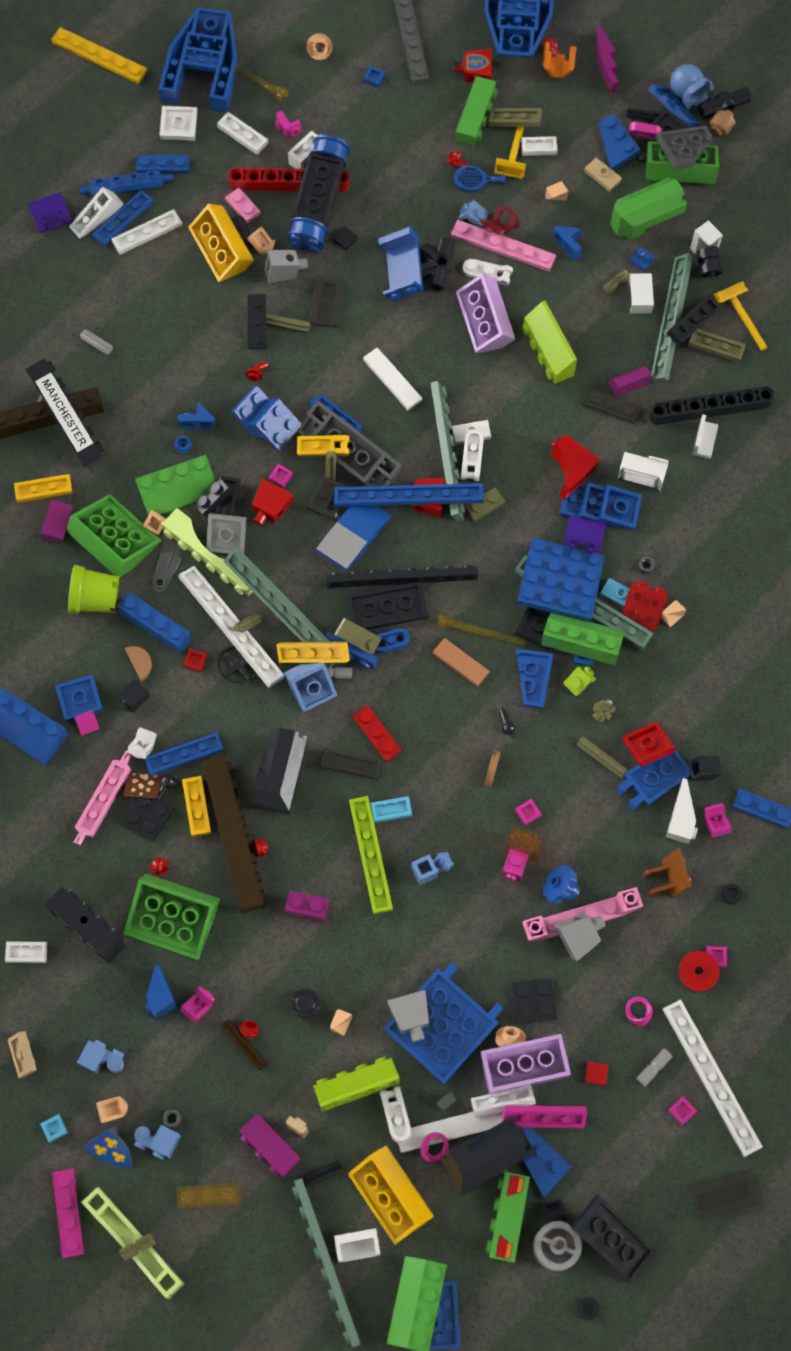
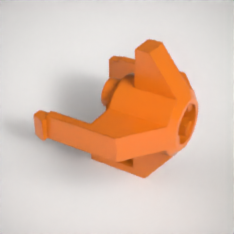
(558, 66)

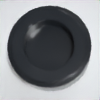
(732, 894)
(588, 1308)

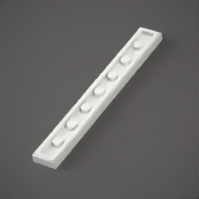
(226, 621)
(712, 1078)

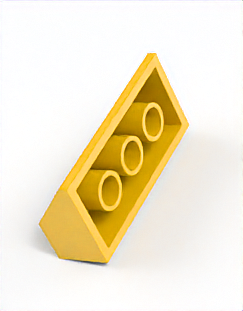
(220, 242)
(390, 1194)

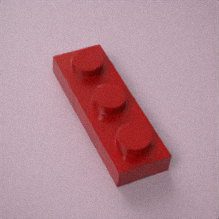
(377, 733)

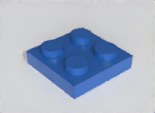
(78, 697)

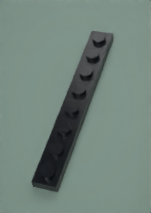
(396, 577)

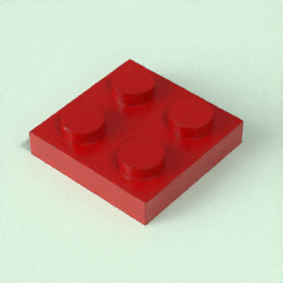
(648, 744)

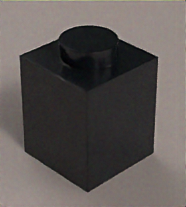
(133, 696)
(705, 768)

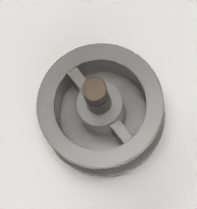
(557, 1246)

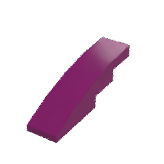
(606, 55)

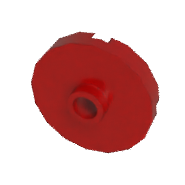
(706, 979)

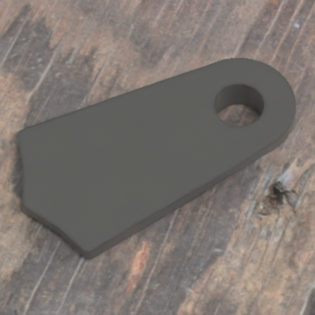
(165, 570)

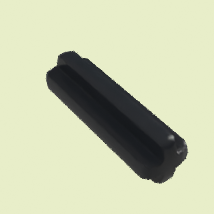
(642, 114)
(242, 229)
(322, 1174)

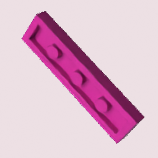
(547, 1116)
(68, 1213)

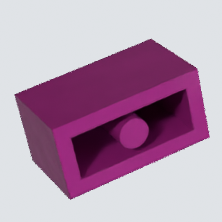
(307, 906)

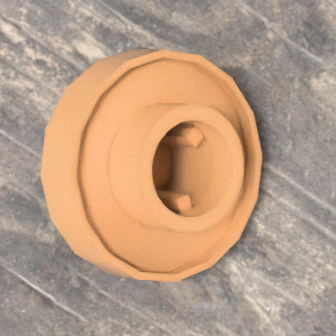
(319, 46)
(509, 1035)

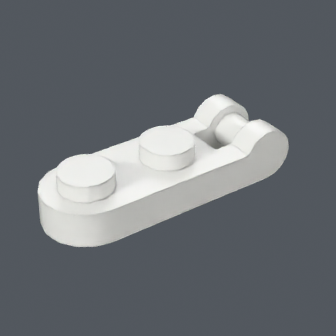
(474, 268)
(472, 455)
(396, 1115)

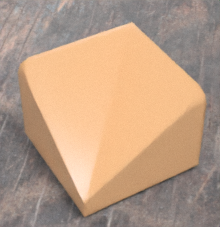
(556, 192)
(673, 613)
(340, 1022)

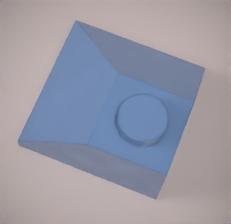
(310, 685)

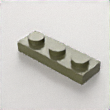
(515, 117)
(717, 345)

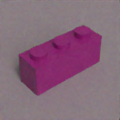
(269, 1146)

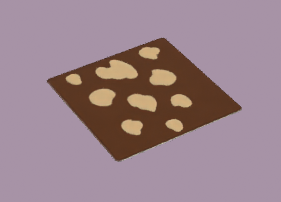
(142, 785)

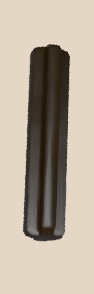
(246, 1047)

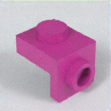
(288, 129)
(717, 820)
(515, 865)
(198, 1004)

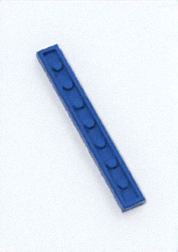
(408, 495)

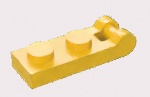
(322, 444)

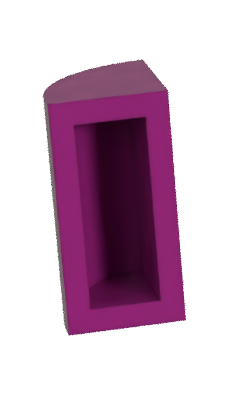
(630, 381)
(56, 521)

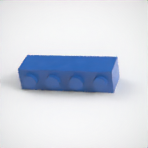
(154, 622)

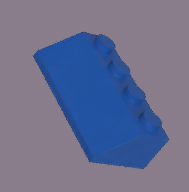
(29, 728)

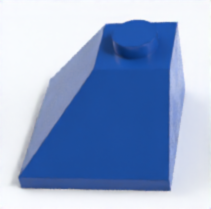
(159, 995)

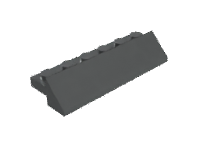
(365, 459)

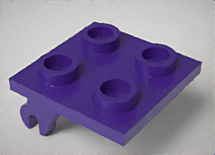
(50, 212)
(584, 534)

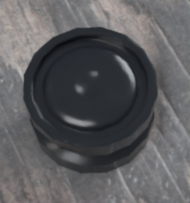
(305, 1003)

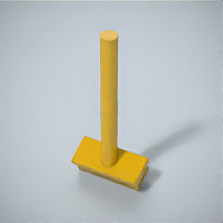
(510, 167)
(731, 293)

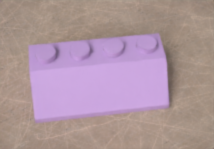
(485, 308)
(525, 1064)

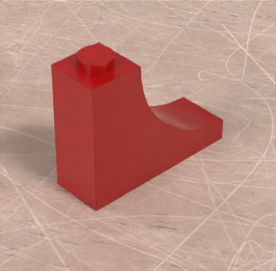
(575, 462)

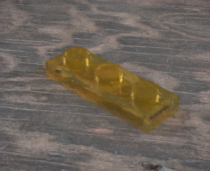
(208, 1195)

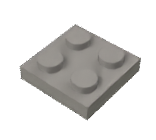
(225, 533)

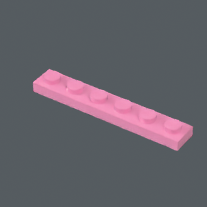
(503, 245)

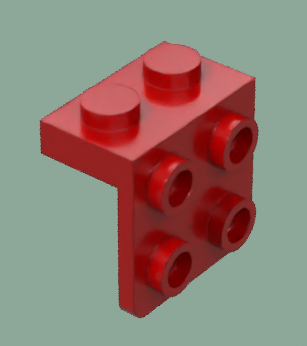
(645, 604)

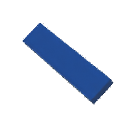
(123, 218)
(184, 754)

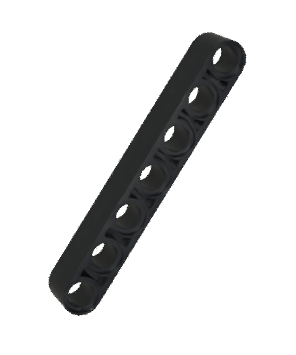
(718, 400)

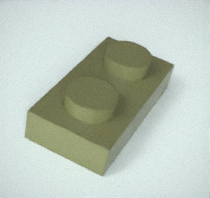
(492, 501)

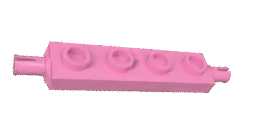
(102, 798)

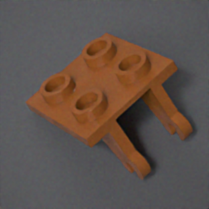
(677, 874)

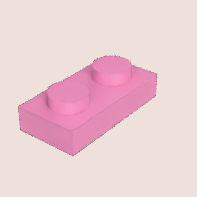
(242, 205)

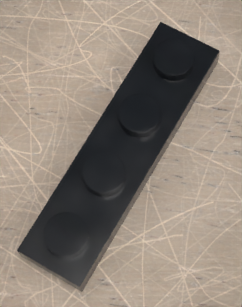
(693, 320)

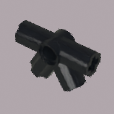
(433, 259)

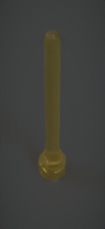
(278, 92)
(446, 621)

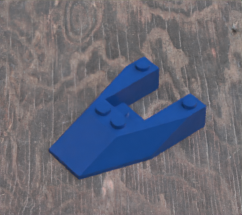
(518, 25)
(203, 45)

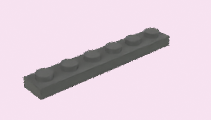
(411, 41)

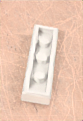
(146, 232)
(392, 379)

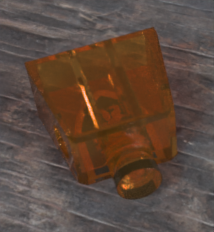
(525, 842)

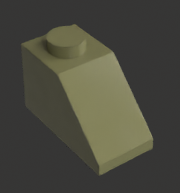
(358, 636)

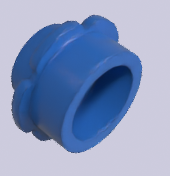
(183, 440)

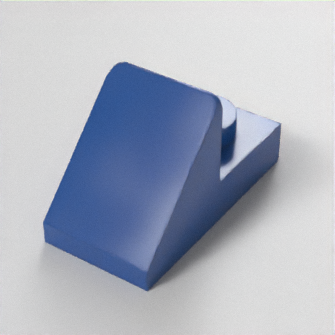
(567, 239)
(201, 420)

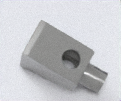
(283, 265)
(579, 934)
(410, 1014)

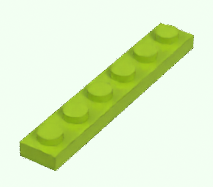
(370, 855)

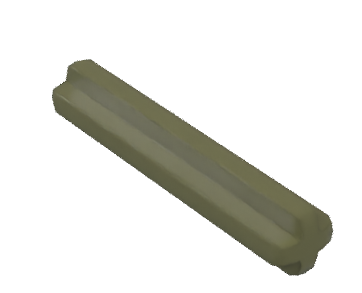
(288, 323)
(602, 757)

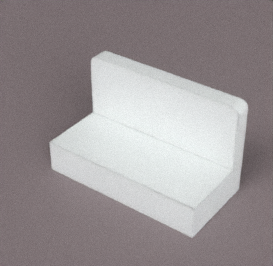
(705, 439)

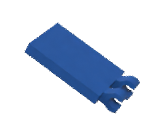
(654, 779)

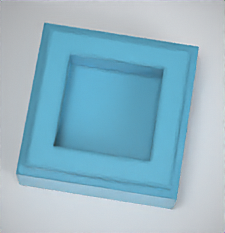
(54, 1128)

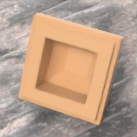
(154, 522)

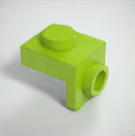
(579, 680)

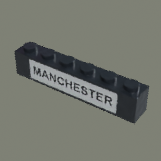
(64, 412)

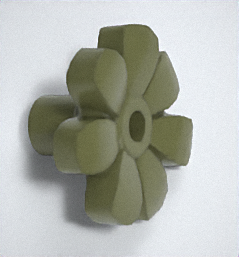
(602, 710)

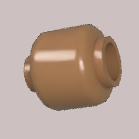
(722, 123)

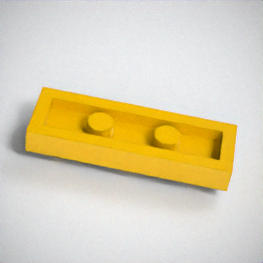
(43, 488)
(196, 806)

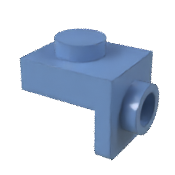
(474, 213)

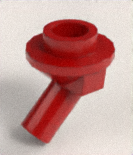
(553, 46)
(454, 158)
(254, 374)

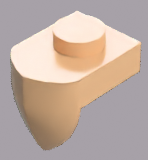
(261, 241)
(112, 1108)

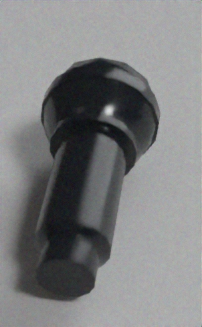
(507, 727)

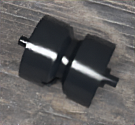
(709, 262)

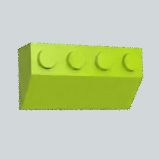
(549, 343)
(356, 1084)

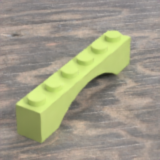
(181, 529)
(125, 1233)

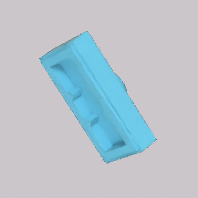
(615, 592)
(391, 809)

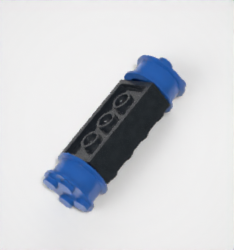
(318, 193)

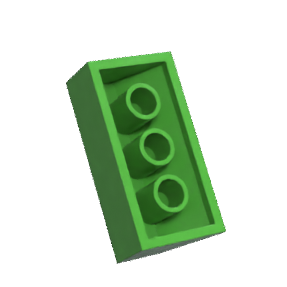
(703, 171)
(175, 485)
(583, 638)
(416, 1304)

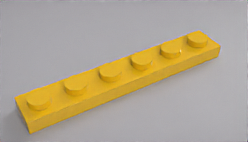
(99, 55)

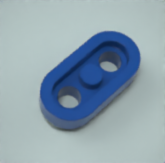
(390, 641)

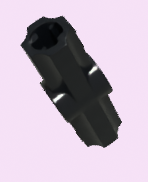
(724, 101)

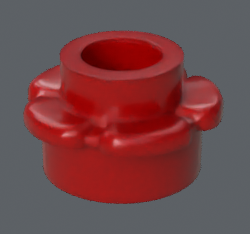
(260, 847)
(159, 866)
(249, 1029)

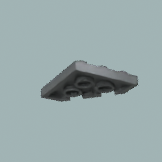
(684, 145)

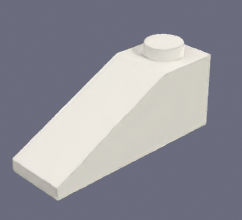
(96, 212)
(683, 817)

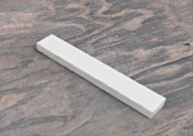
(451, 1128)

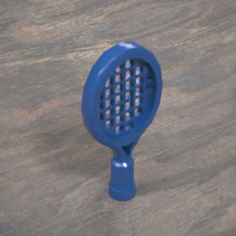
(494, 179)

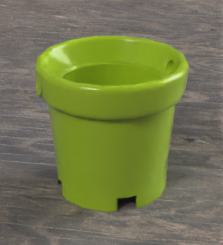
(92, 591)

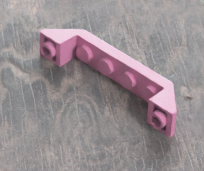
(618, 906)

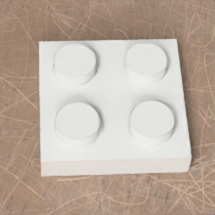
(178, 123)

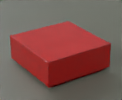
(195, 660)
(596, 1073)

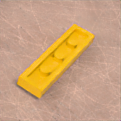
(313, 652)

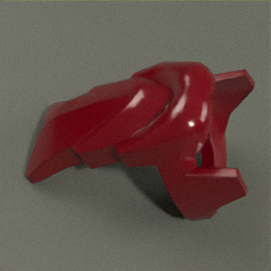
(495, 226)

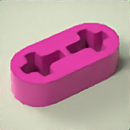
(644, 130)

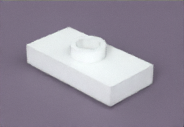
(539, 146)
(460, 431)
(26, 952)

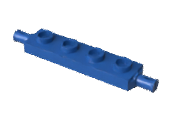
(127, 182)

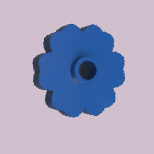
(561, 885)

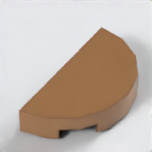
(140, 660)
(492, 768)

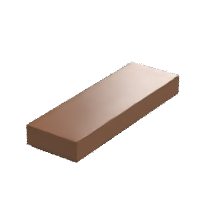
(461, 662)

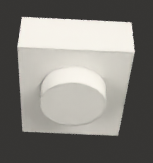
(142, 744)

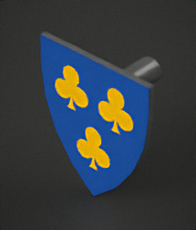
(110, 1148)

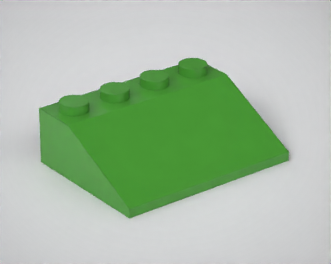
(112, 535)
(171, 916)

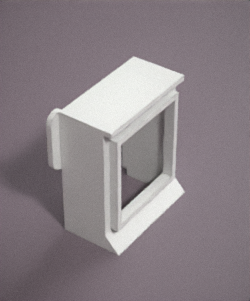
(643, 470)

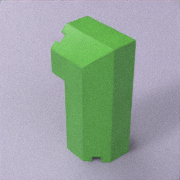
(647, 208)

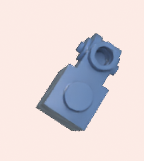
(427, 869)
(96, 1055)
(162, 1143)

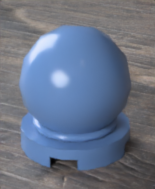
(690, 85)

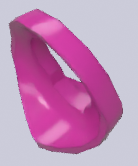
(642, 1021)
(424, 1147)

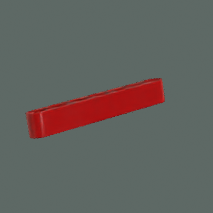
(259, 179)

